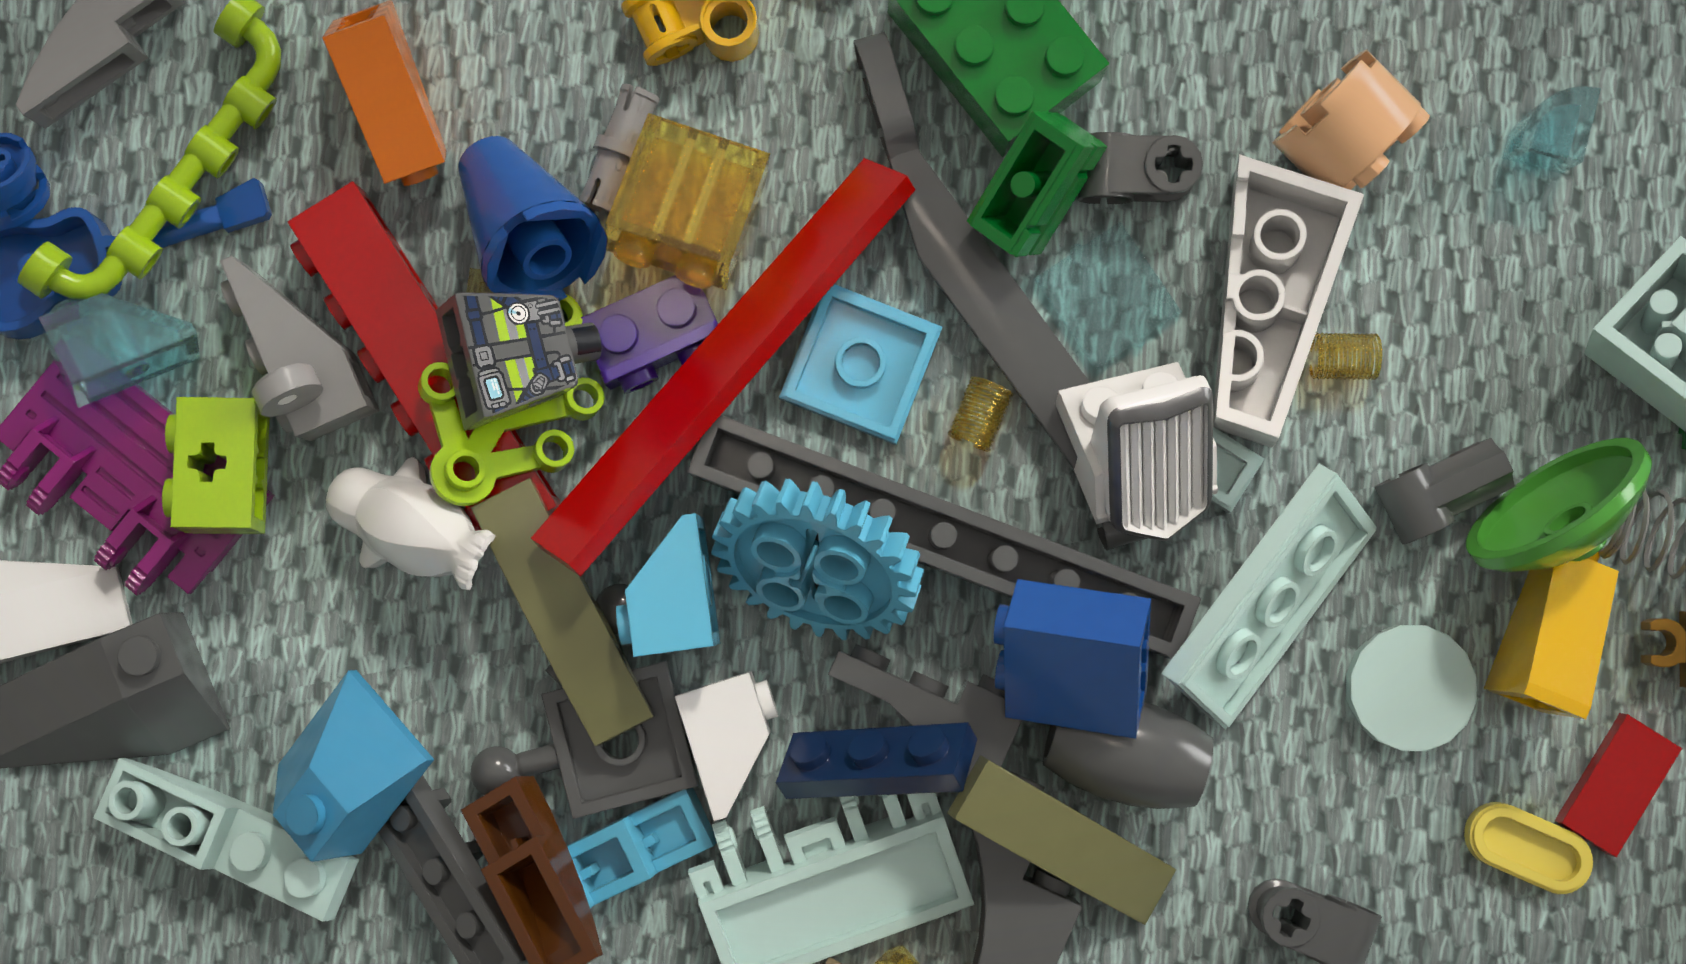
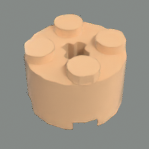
(1351, 124)

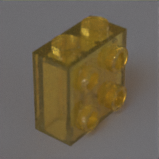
(686, 203)

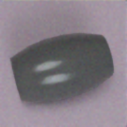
(1156, 770)

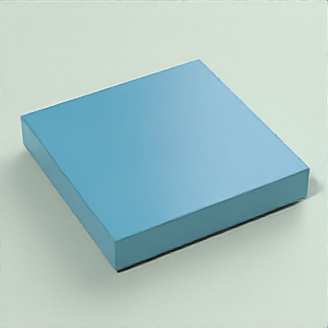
(860, 363)

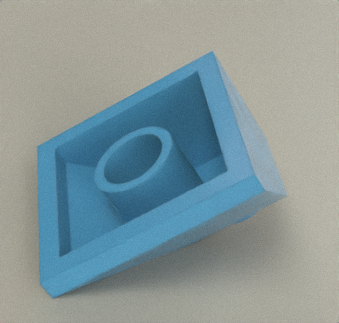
(346, 772)

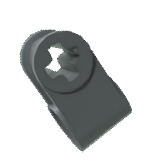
(1129, 169)
(1321, 924)

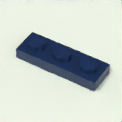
(877, 761)

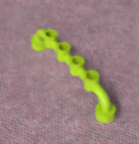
(172, 196)

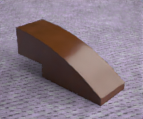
(533, 874)

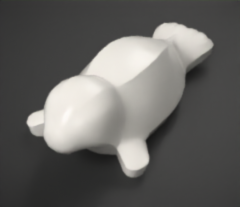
(407, 523)

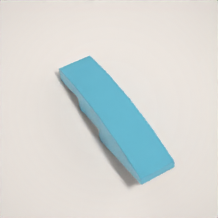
(641, 845)

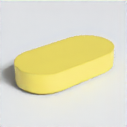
(1528, 847)

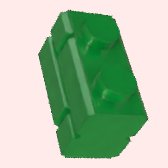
(1036, 183)

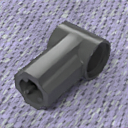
(1431, 495)

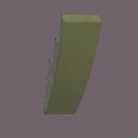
(563, 617)
(1061, 840)

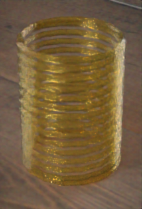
(1355, 346)
(991, 424)

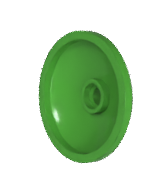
(1562, 508)

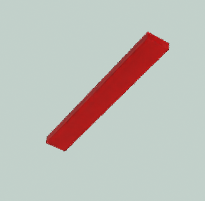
(722, 366)

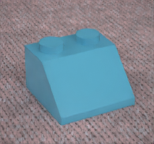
(672, 595)

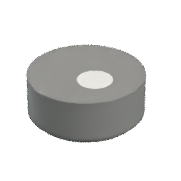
(286, 389)

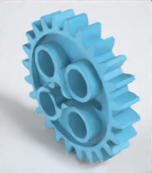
(860, 566)

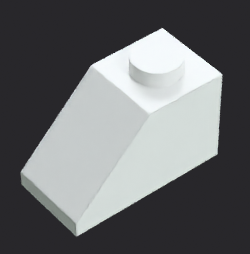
(726, 733)

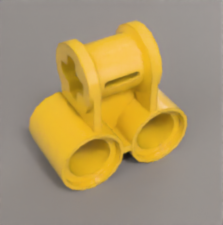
(690, 25)

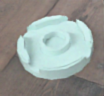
(1411, 687)

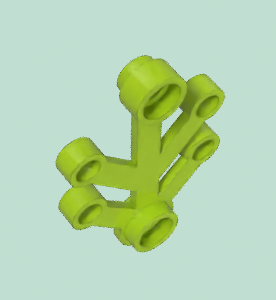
(478, 448)

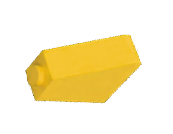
(1556, 638)

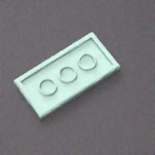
(1271, 597)

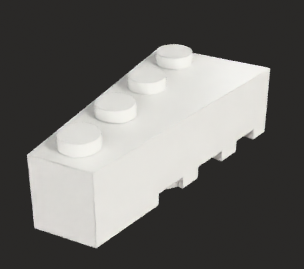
(1275, 291)

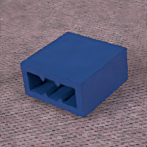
(1074, 657)

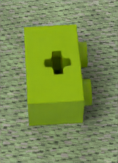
(234, 496)

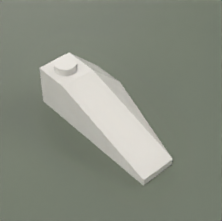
(57, 606)

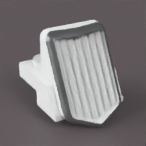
(1143, 449)

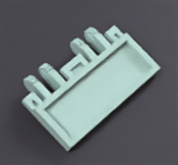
(833, 889)

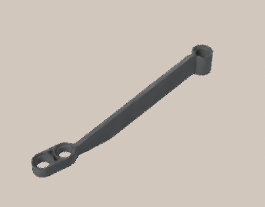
(969, 268)

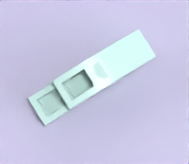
(221, 835)

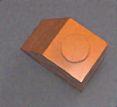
(386, 93)

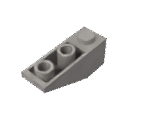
(289, 336)

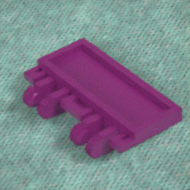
(126, 464)

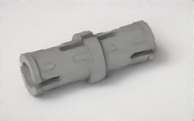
(617, 146)

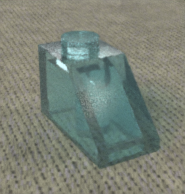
(114, 345)

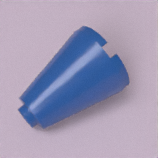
(526, 223)

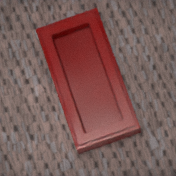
(1618, 784)

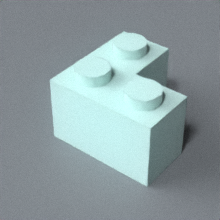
(1646, 336)

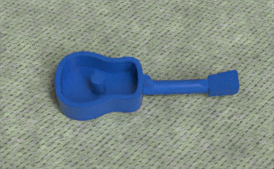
(88, 240)

